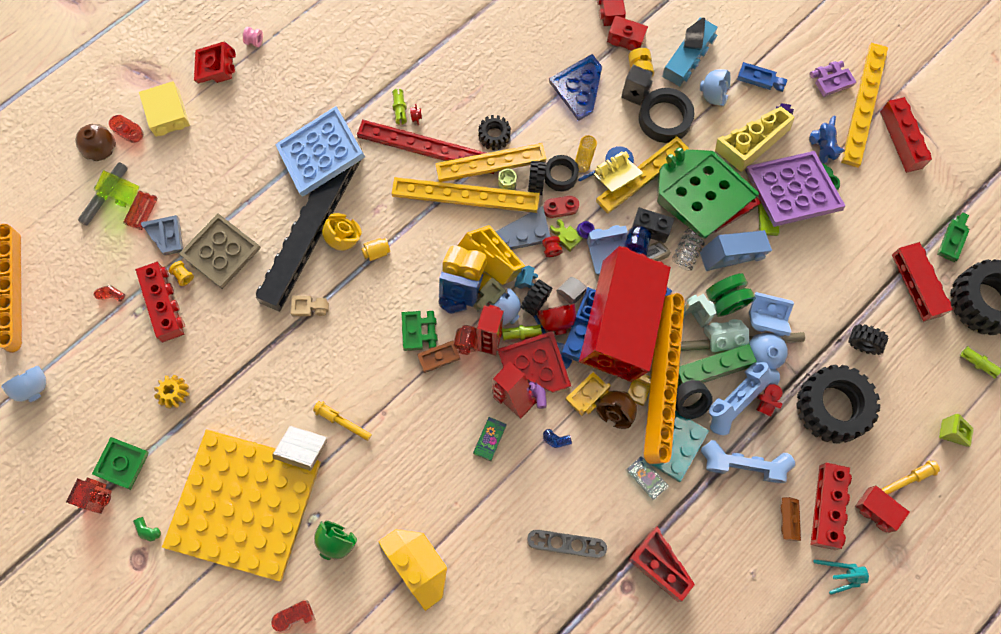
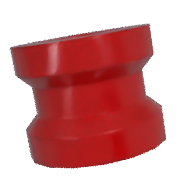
(552, 246)

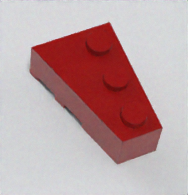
(511, 389)
(660, 564)

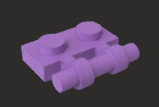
(834, 82)

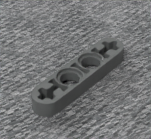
(566, 546)

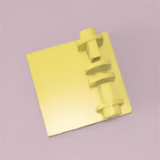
(618, 173)

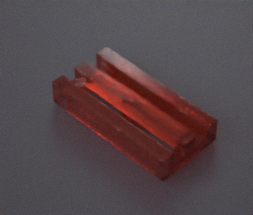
(137, 209)

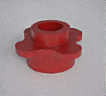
(415, 114)

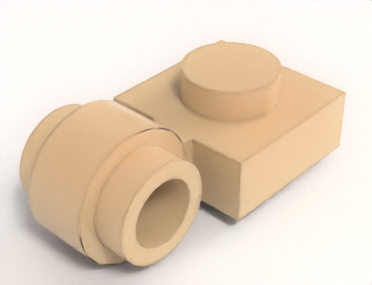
(303, 306)

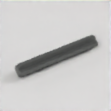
(96, 202)

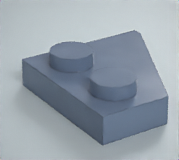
(165, 233)

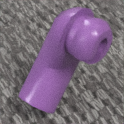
(539, 393)

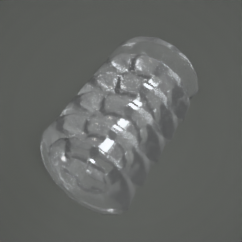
(688, 250)

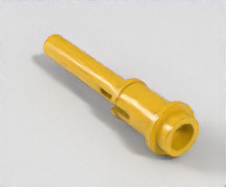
(333, 416)
(918, 474)

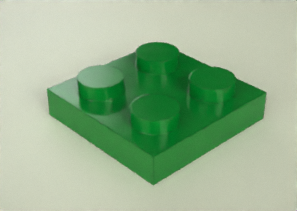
(120, 463)

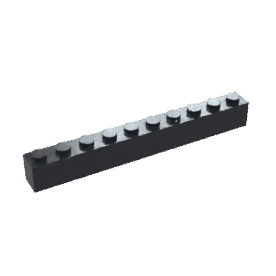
(302, 240)

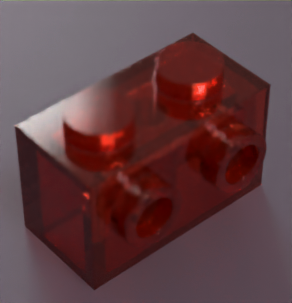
(89, 495)

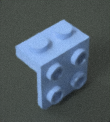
(604, 242)
(771, 314)

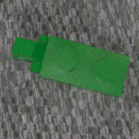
(954, 238)

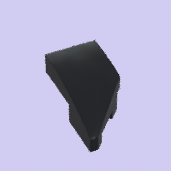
(694, 35)

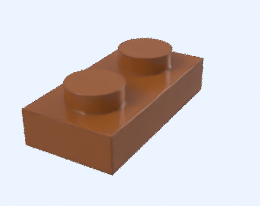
(438, 356)
(791, 519)

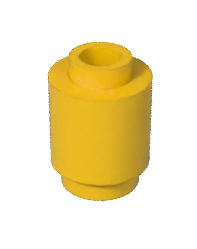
(375, 249)

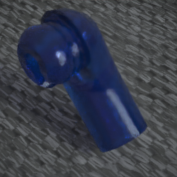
(451, 307)

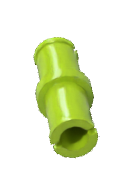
(399, 106)
(521, 332)
(981, 362)

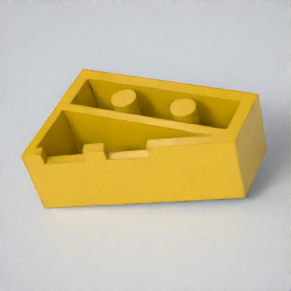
(501, 261)

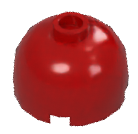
(558, 318)

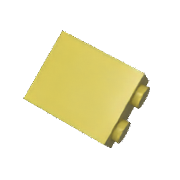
(164, 109)

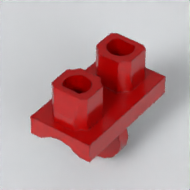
(770, 400)

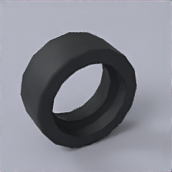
(565, 161)
(698, 408)

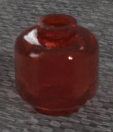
(466, 339)

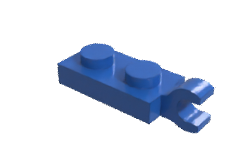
(761, 77)

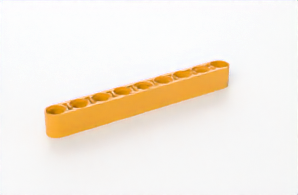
(664, 382)

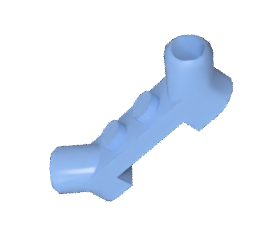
(725, 411)
(773, 471)

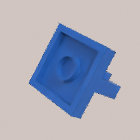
(459, 288)

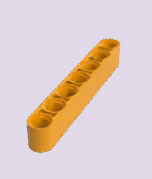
(13, 294)

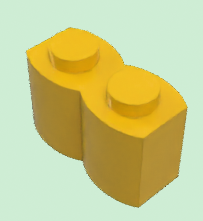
(464, 263)

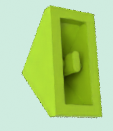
(956, 430)

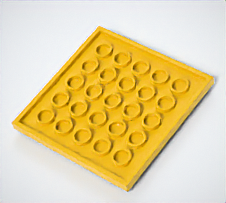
(240, 506)

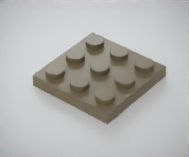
(220, 251)

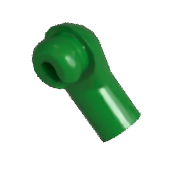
(145, 532)

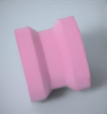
(252, 36)

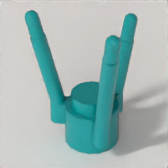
(855, 574)

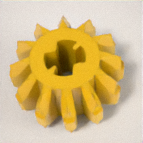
(165, 387)

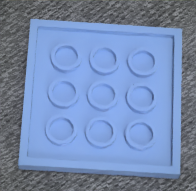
(319, 151)

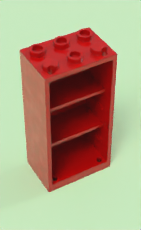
(625, 314)

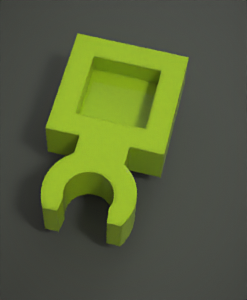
(568, 237)

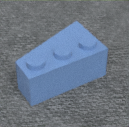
(735, 249)

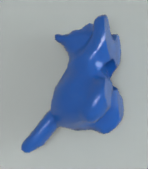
(827, 140)

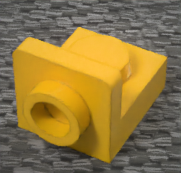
(639, 389)

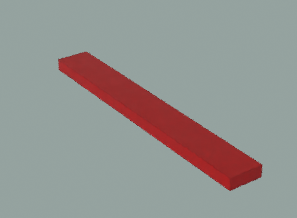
(414, 142)

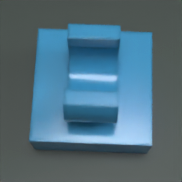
(525, 277)

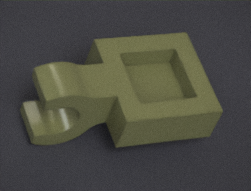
(490, 293)

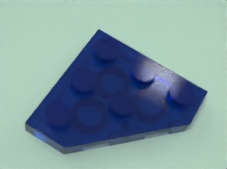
(579, 86)

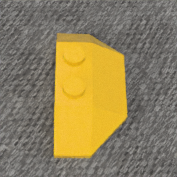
(417, 565)

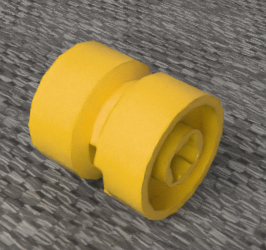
(642, 58)

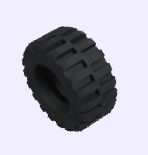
(968, 298)
(858, 391)

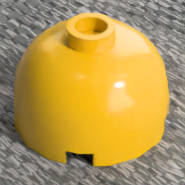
(341, 232)

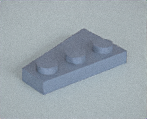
(525, 231)

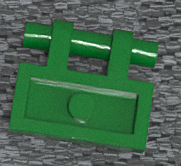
(412, 330)

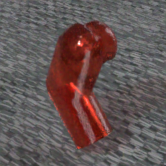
(109, 292)

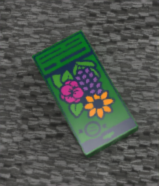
(490, 439)

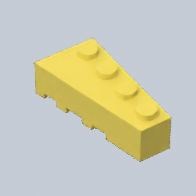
(750, 142)

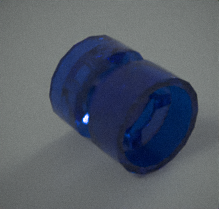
(638, 240)

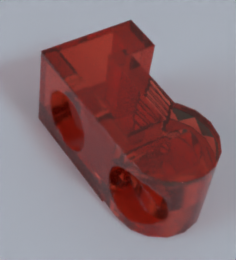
(286, 618)

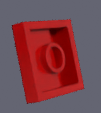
(214, 63)

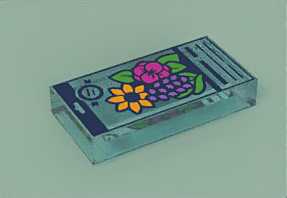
(647, 478)

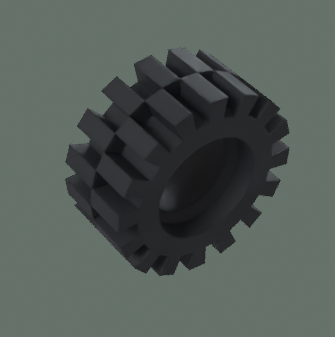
(496, 123)
(536, 177)
(536, 297)
(868, 339)

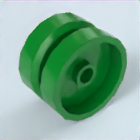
(730, 294)

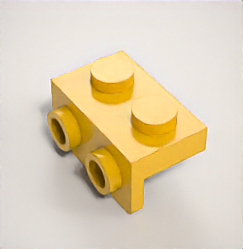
(587, 394)

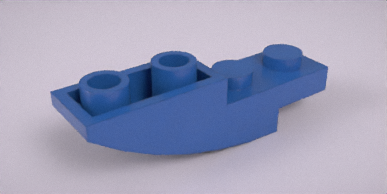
(577, 334)

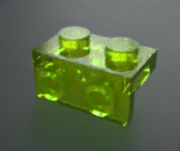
(116, 188)

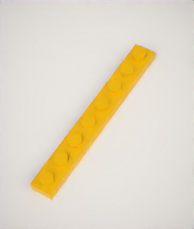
(864, 105)
(465, 195)

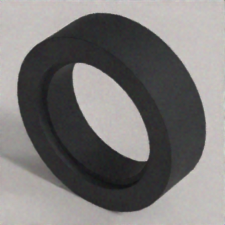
(671, 96)

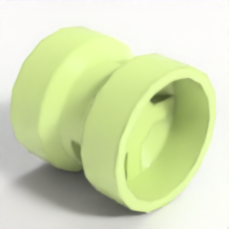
(507, 176)

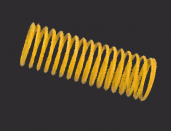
(585, 154)

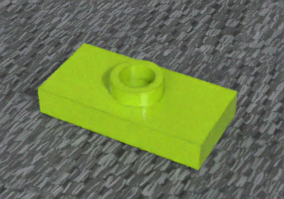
(765, 222)

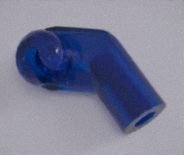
(554, 440)

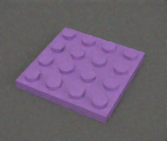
(794, 188)

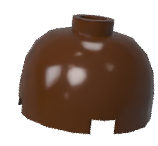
(95, 142)
(618, 408)

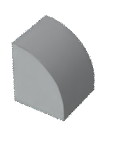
(572, 290)

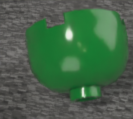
(333, 541)

